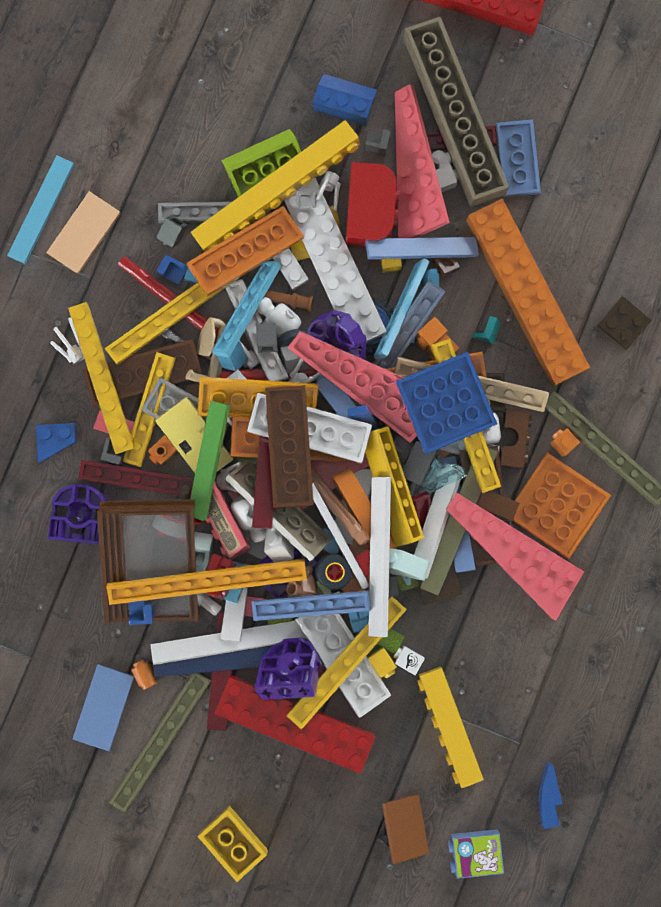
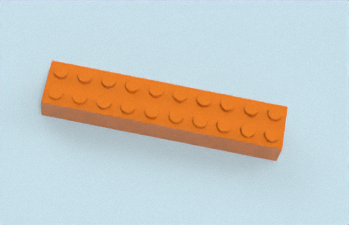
(527, 293)

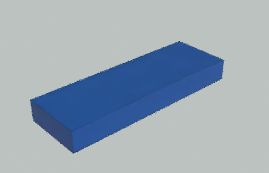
(364, 415)

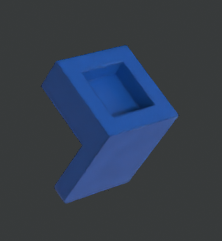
(172, 270)
(141, 612)

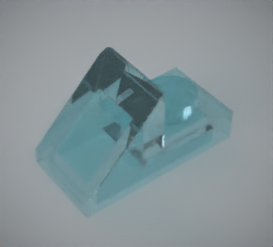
(441, 476)

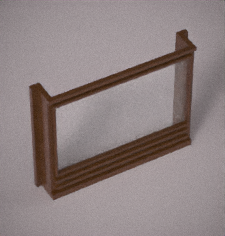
(147, 542)

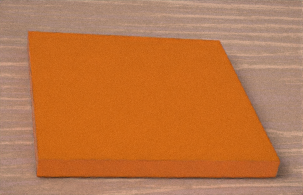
(558, 505)

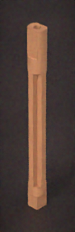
(339, 509)

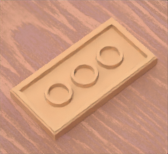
(83, 232)

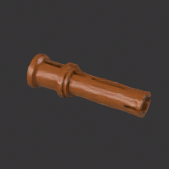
(294, 300)

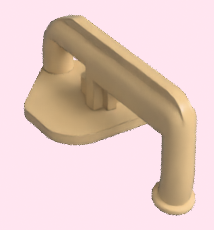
(205, 347)

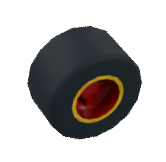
(336, 577)

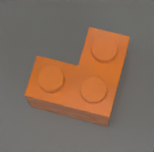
(431, 334)

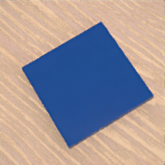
(446, 402)

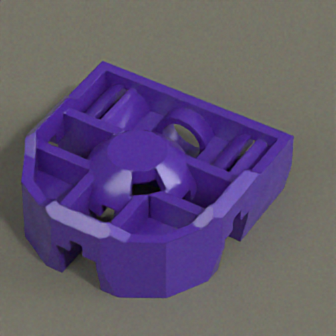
(345, 332)
(61, 526)
(278, 674)

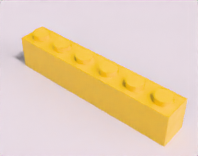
(386, 463)
(451, 727)

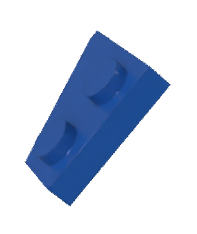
(54, 438)

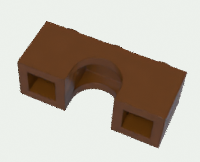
(518, 422)

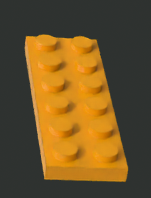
(242, 394)

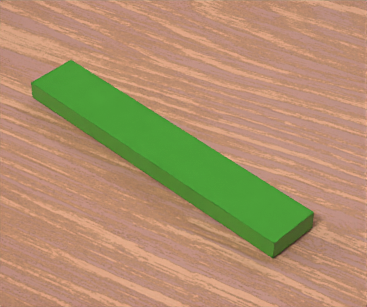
(209, 458)

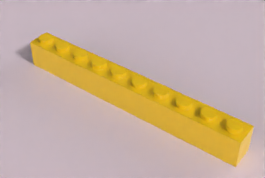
(278, 186)

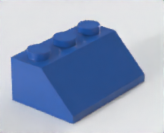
(344, 99)

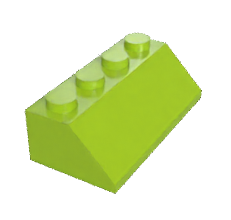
(260, 160)

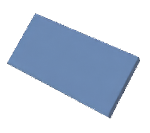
(518, 157)
(103, 707)

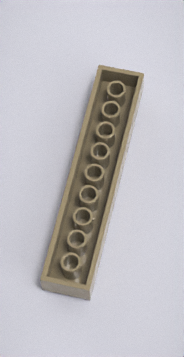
(455, 112)

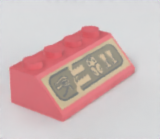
(225, 527)

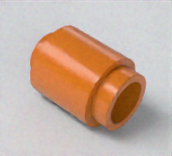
(144, 674)

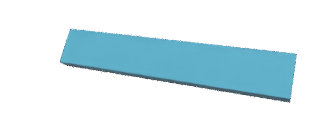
(41, 209)
(246, 309)
(401, 309)

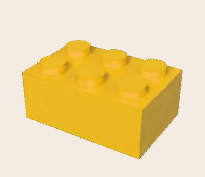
(233, 843)

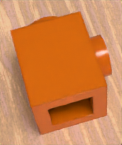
(564, 441)
(162, 451)

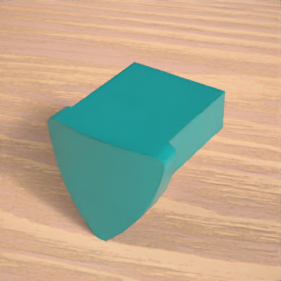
(490, 331)

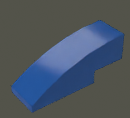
(548, 797)

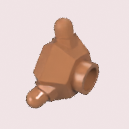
(304, 587)

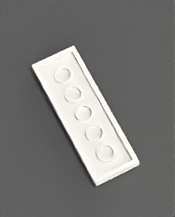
(327, 431)
(329, 638)

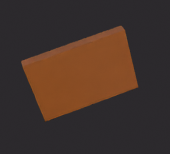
(405, 828)

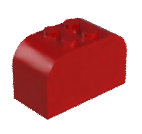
(371, 204)

